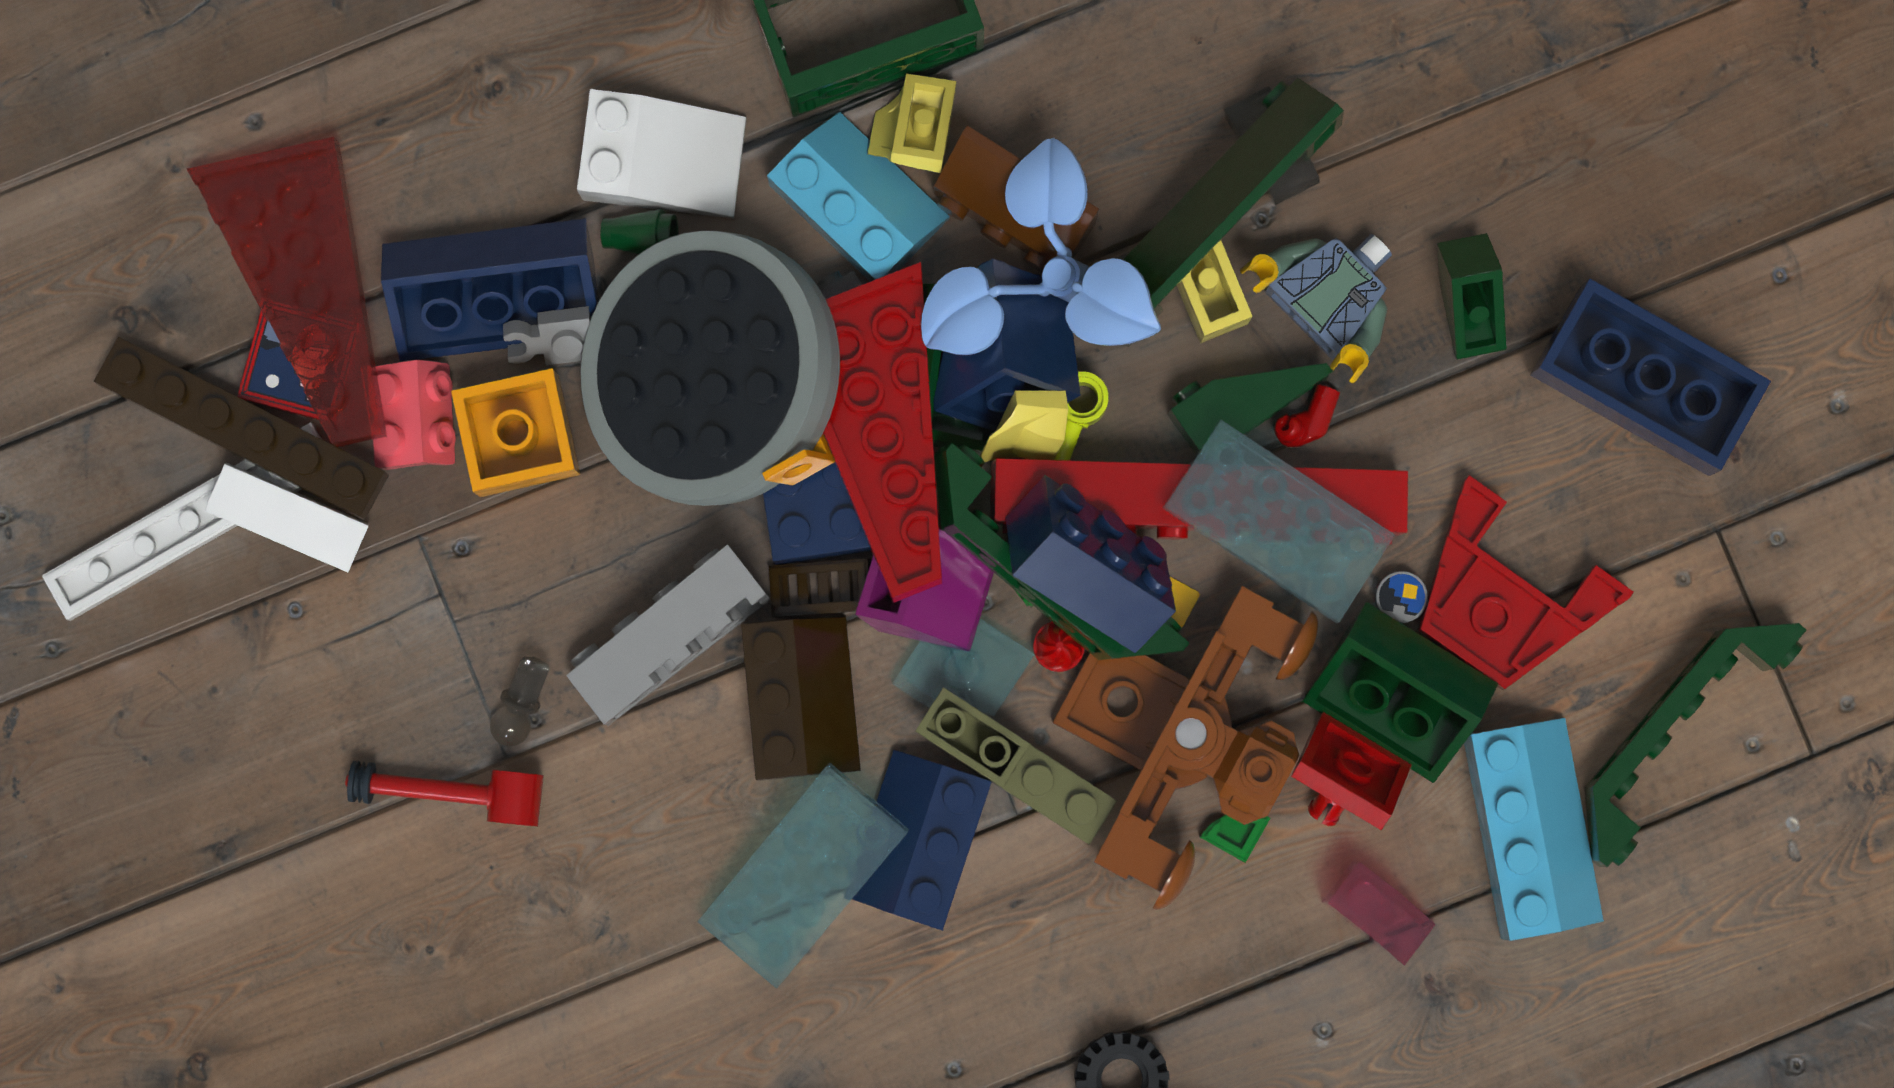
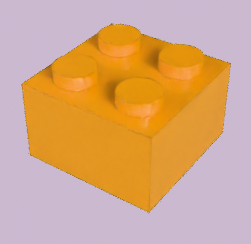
(515, 432)

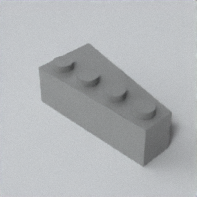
(666, 636)

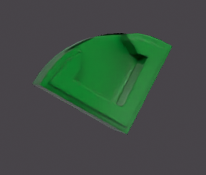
(1234, 837)

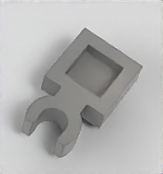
(557, 336)

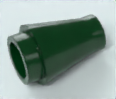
(638, 231)

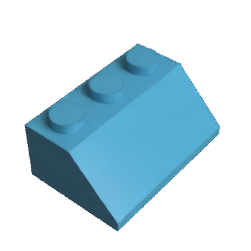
(856, 198)

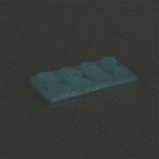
(1278, 521)
(803, 875)

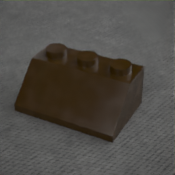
(800, 697)

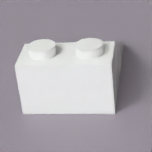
(660, 155)

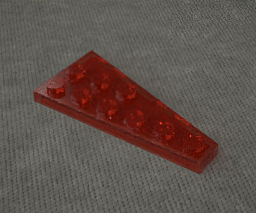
(298, 254)

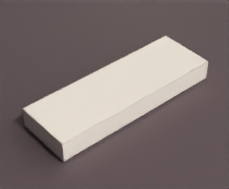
(286, 517)

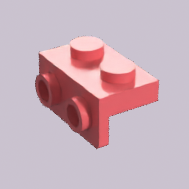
(415, 415)

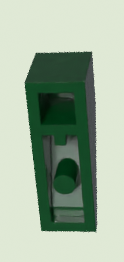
(1240, 400)

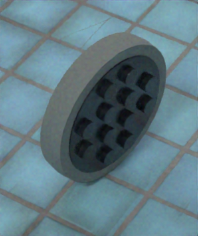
(709, 367)

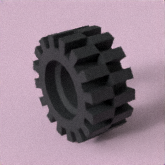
(1121, 1046)

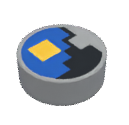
(1401, 596)

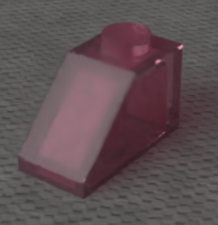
(1379, 912)

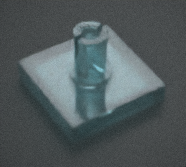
(977, 677)

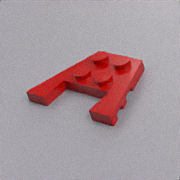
(1494, 615)

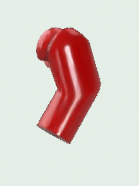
(1309, 424)

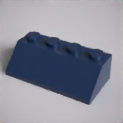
(462, 288)

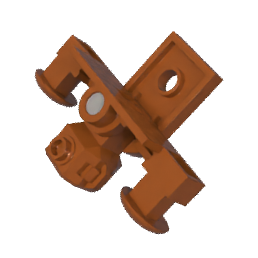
(1187, 735)

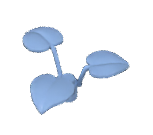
(1105, 301)

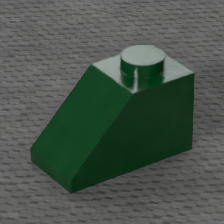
(1472, 295)

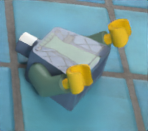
(1329, 294)

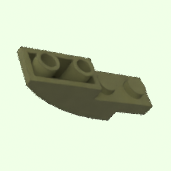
(1016, 766)

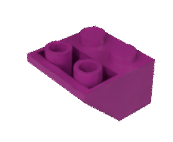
(938, 615)

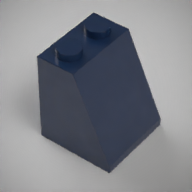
(1029, 355)

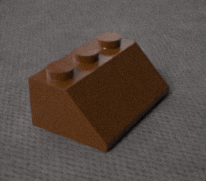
(976, 185)

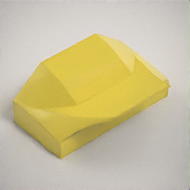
(915, 124)
(1030, 427)

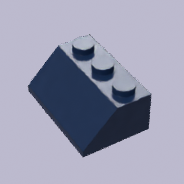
(926, 865)

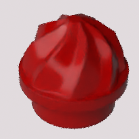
(1056, 649)

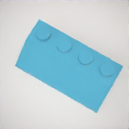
(1533, 829)

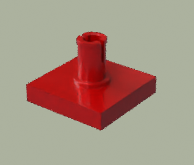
(1349, 774)

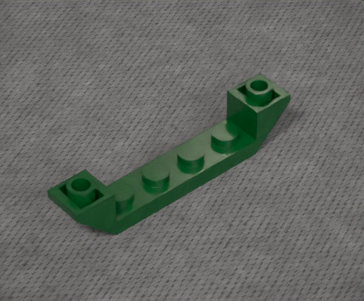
(958, 484)
(1608, 827)

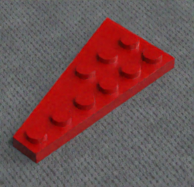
(884, 427)

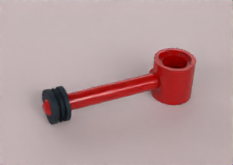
(508, 797)

